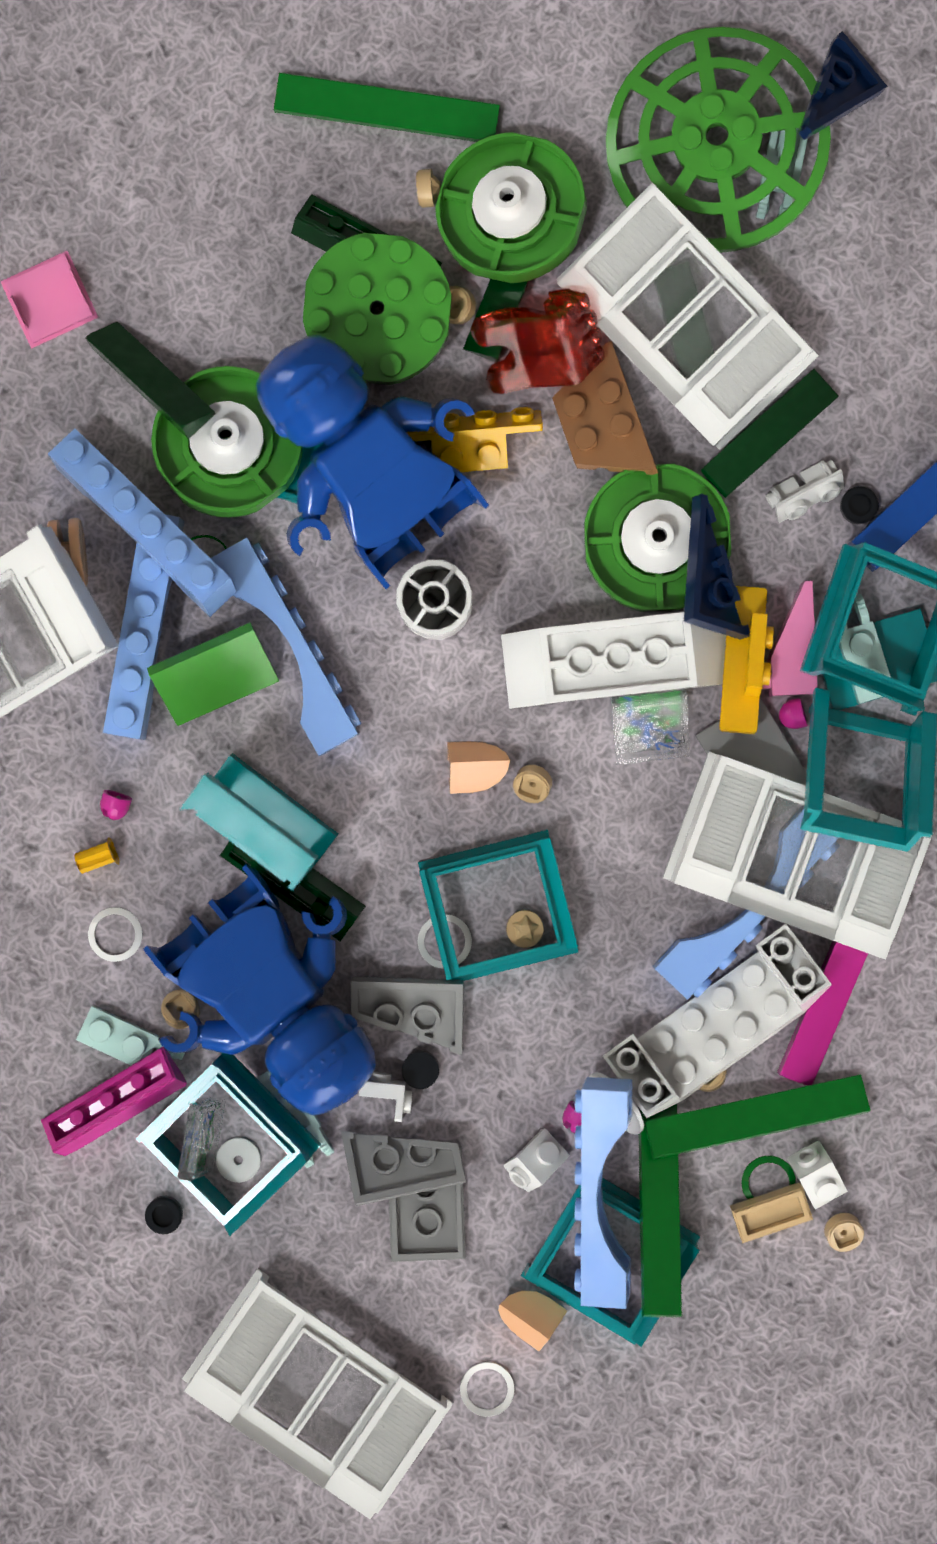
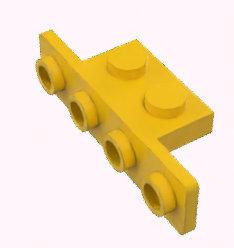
(480, 438)
(745, 664)

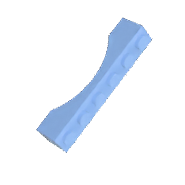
(122, 501)
(138, 646)
(322, 712)
(694, 959)
(605, 1265)

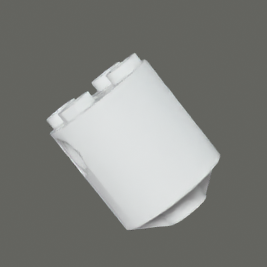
(445, 584)

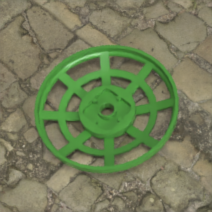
(719, 109)

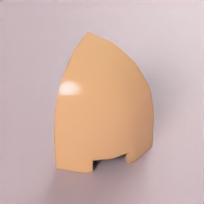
(475, 766)
(531, 1316)

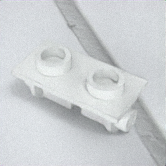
(821, 482)

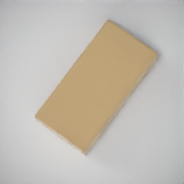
(771, 1212)

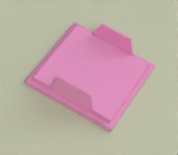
(49, 299)

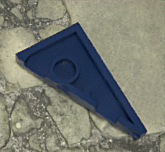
(842, 87)
(709, 581)

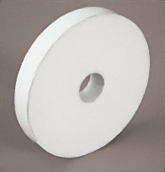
(238, 1172)

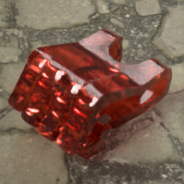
(544, 346)

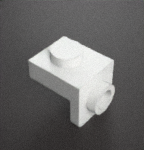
(382, 1086)
(536, 1161)
(817, 1174)

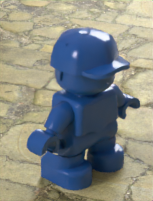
(365, 458)
(266, 992)

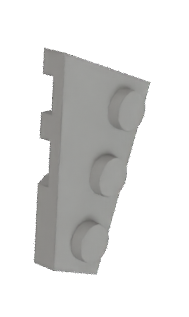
(413, 1006)
(398, 1167)

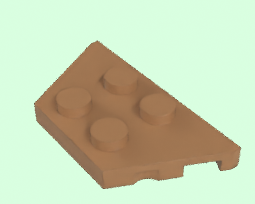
(603, 421)

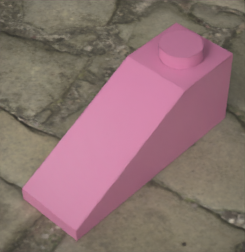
(791, 648)

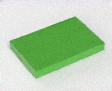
(213, 674)

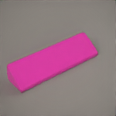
(820, 1021)
(113, 1102)

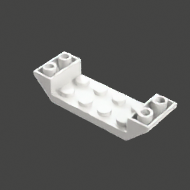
(610, 659)
(720, 1024)

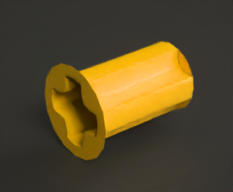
(97, 856)

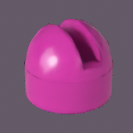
(793, 714)
(114, 807)
(570, 1117)

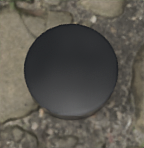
(859, 505)
(420, 1069)
(163, 1215)

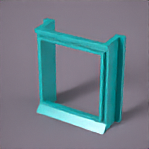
(833, 617)
(918, 777)
(261, 820)
(554, 892)
(265, 1110)
(630, 1207)

